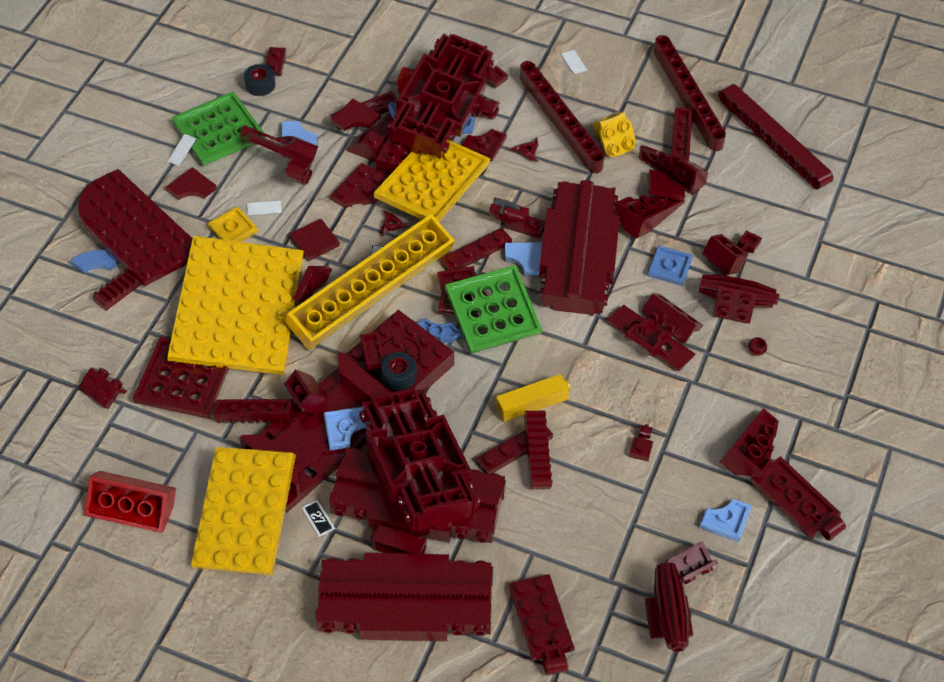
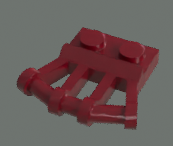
(451, 276)

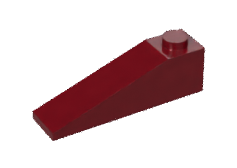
(645, 213)

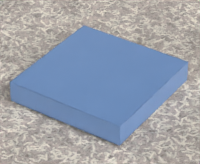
(670, 265)

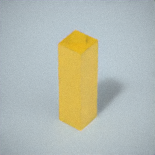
(532, 397)

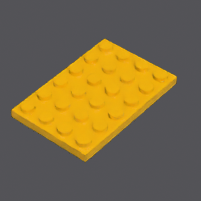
(431, 184)
(243, 511)

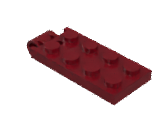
(799, 500)
(542, 622)

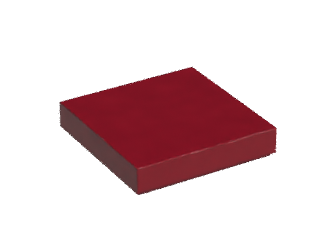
(314, 239)

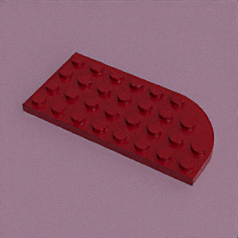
(133, 228)

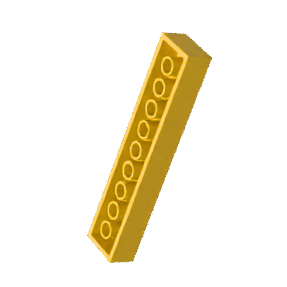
(369, 282)

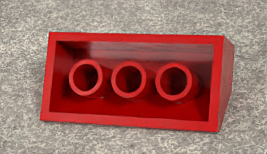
(129, 501)

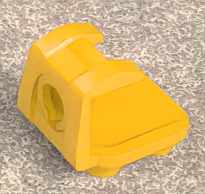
(615, 134)

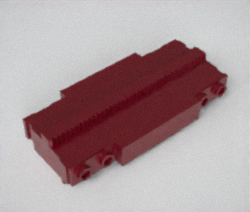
(441, 95)
(579, 248)
(418, 459)
(362, 496)
(404, 597)

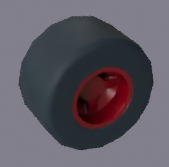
(259, 80)
(398, 371)

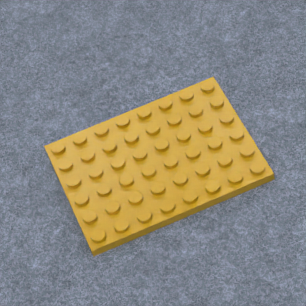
(236, 305)

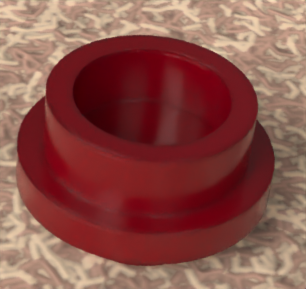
(757, 346)

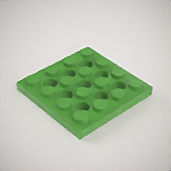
(207, 126)
(494, 337)

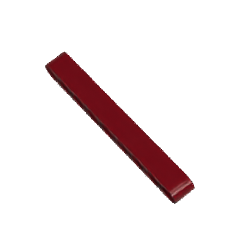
(689, 93)
(562, 117)
(776, 136)

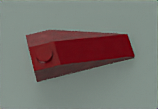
(371, 141)
(677, 169)
(753, 449)

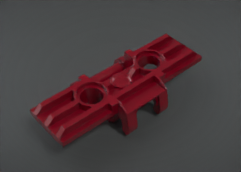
(651, 336)

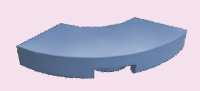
(94, 260)
(443, 332)

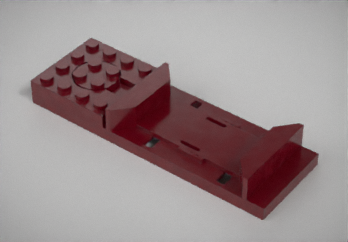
(347, 389)

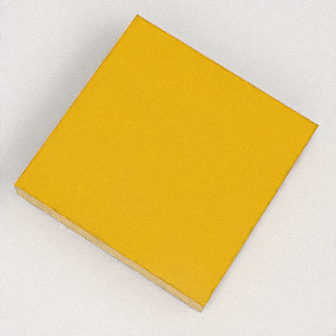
(233, 226)

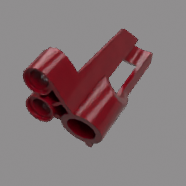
(297, 150)

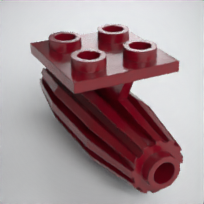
(737, 296)
(669, 610)

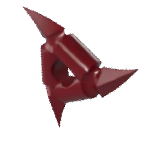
(528, 154)
(391, 227)

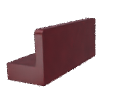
(670, 313)

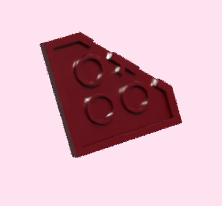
(359, 187)

